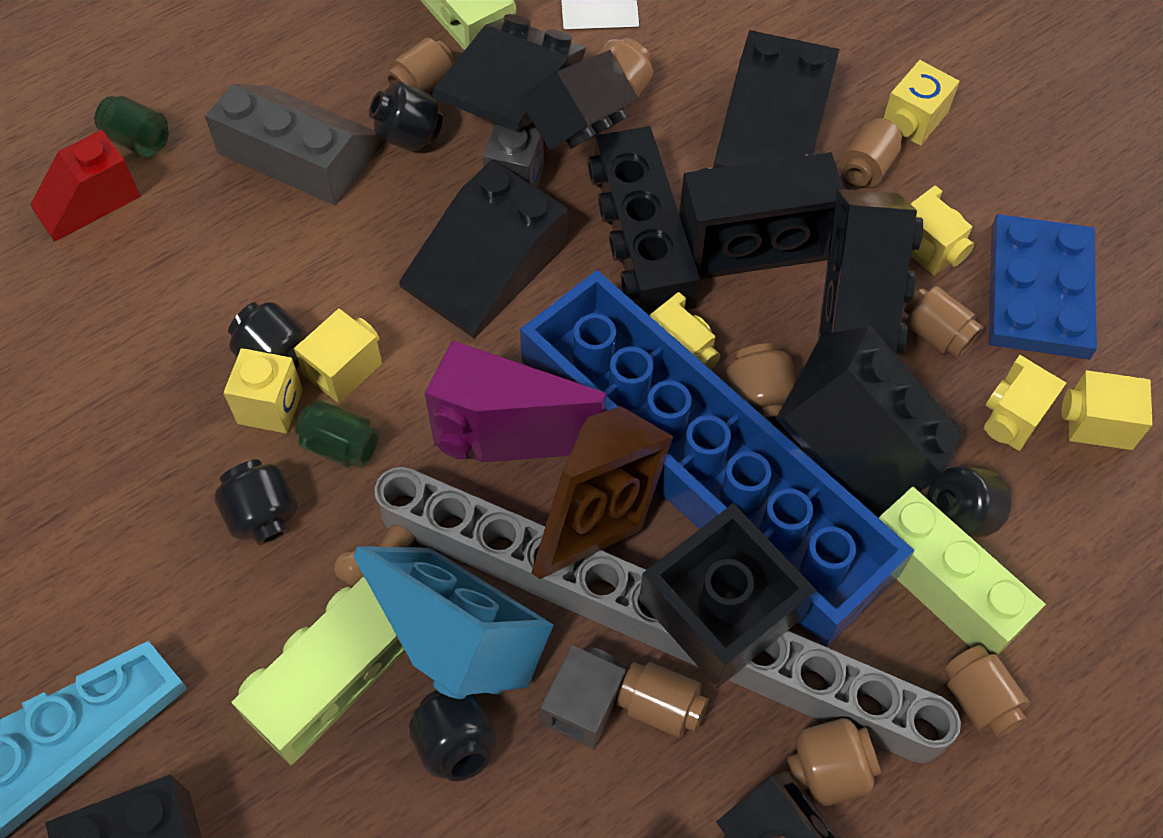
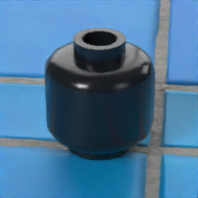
(406, 116)
(266, 330)
(972, 498)
(255, 501)
(452, 736)

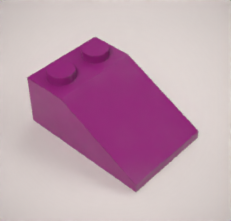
(504, 409)

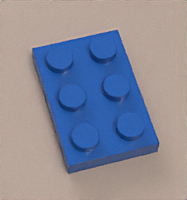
(1043, 287)

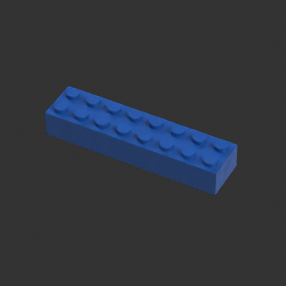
(720, 449)

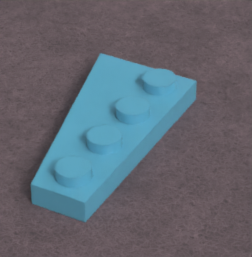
(74, 728)

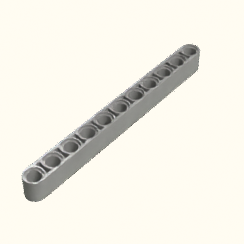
(621, 612)

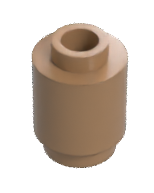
(421, 65)
(870, 153)
(942, 321)
(986, 692)
(662, 698)

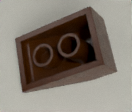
(602, 488)

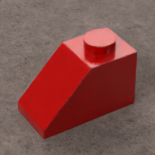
(83, 186)

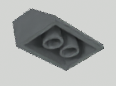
(291, 140)

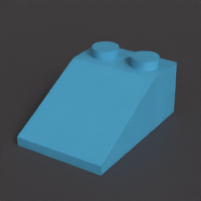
(453, 621)

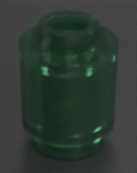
(132, 125)
(336, 434)

